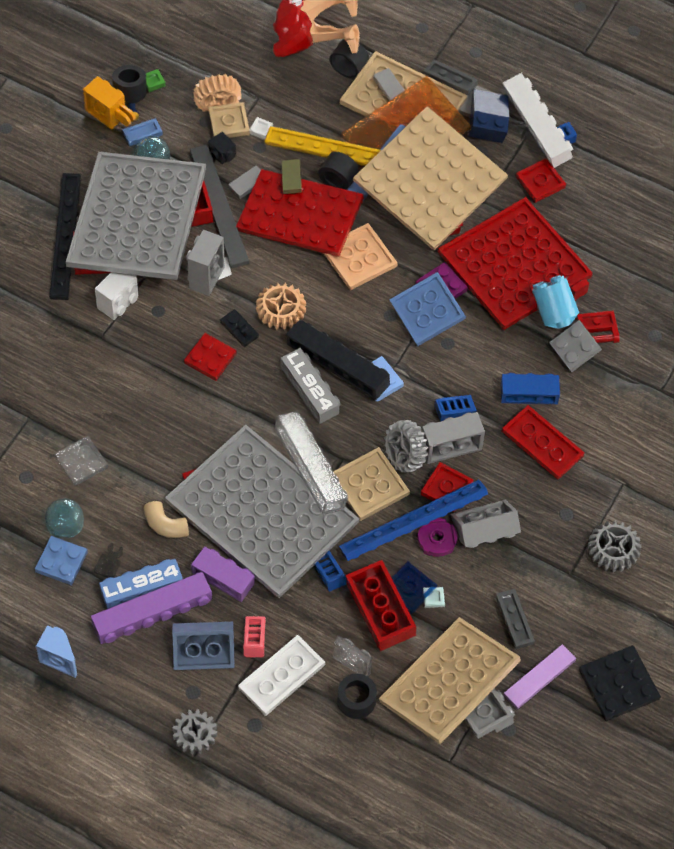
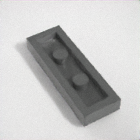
(451, 77)
(515, 619)

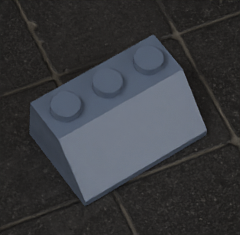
(203, 645)

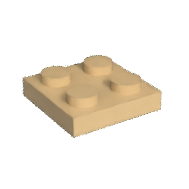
(229, 119)

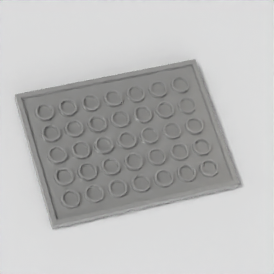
(136, 215)
(259, 511)

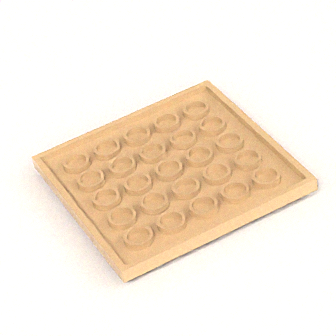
(430, 178)

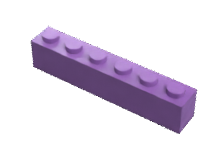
(151, 608)

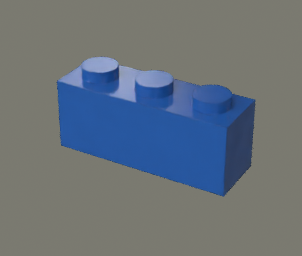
(530, 388)

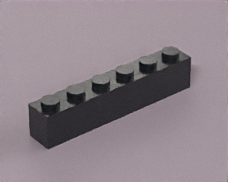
(338, 359)

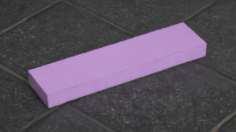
(539, 676)

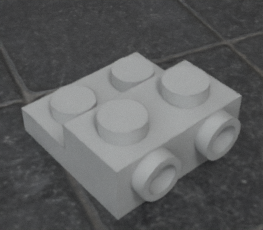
(490, 715)

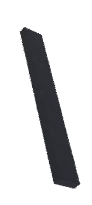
(65, 226)

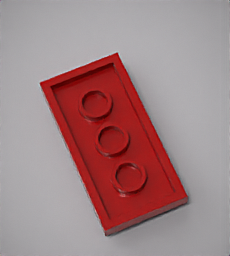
(543, 442)

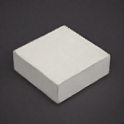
(260, 128)

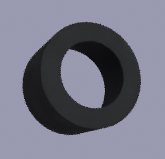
(346, 62)
(131, 82)
(338, 170)
(352, 709)

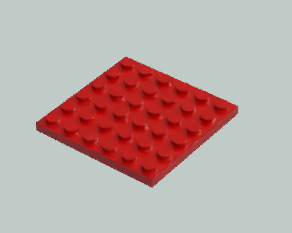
(509, 256)

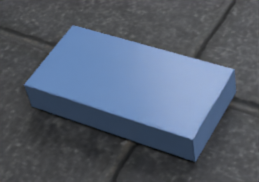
(137, 132)

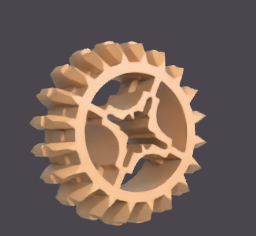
(216, 91)
(291, 311)

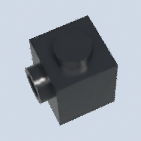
(222, 148)

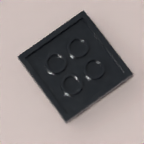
(619, 683)

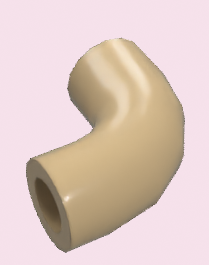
(162, 524)

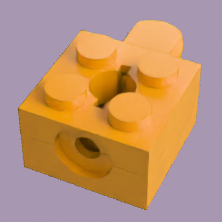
(107, 104)

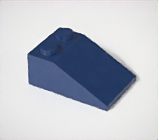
(489, 116)

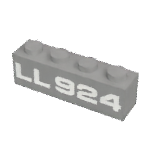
(310, 386)

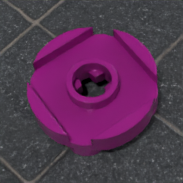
(437, 548)

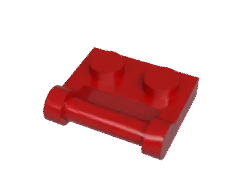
(601, 322)

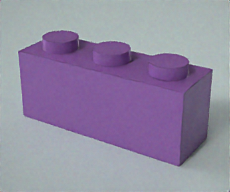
(223, 573)

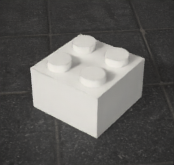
(116, 294)

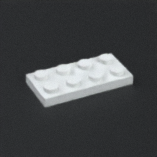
(281, 675)

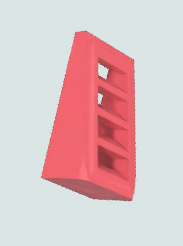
(254, 648)

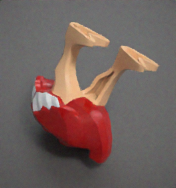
(298, 28)

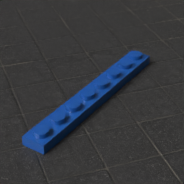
(413, 520)

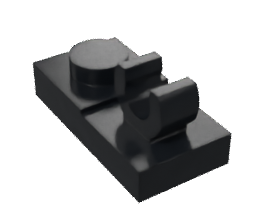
(239, 328)

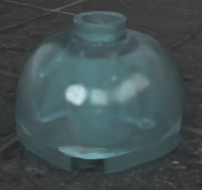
(152, 147)
(64, 518)

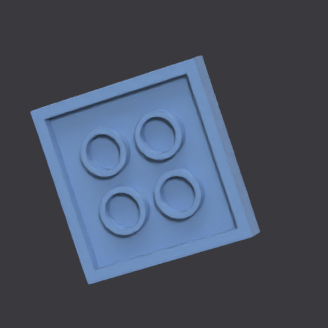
(427, 309)

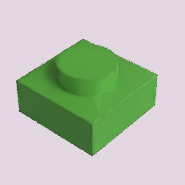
(154, 80)

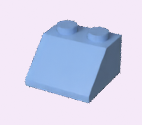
(55, 651)

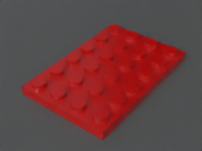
(310, 219)

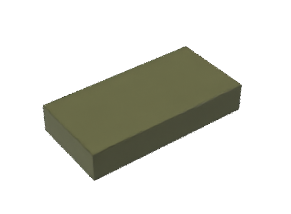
(291, 176)

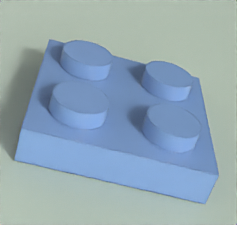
(61, 560)

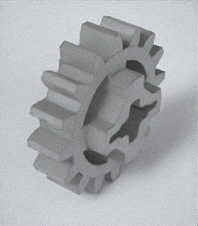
(202, 729)

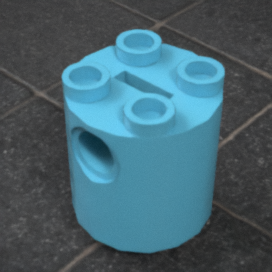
(555, 302)

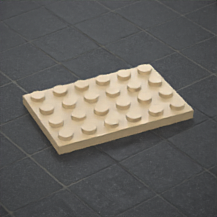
(366, 96)
(449, 680)

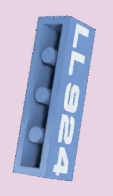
(137, 583)

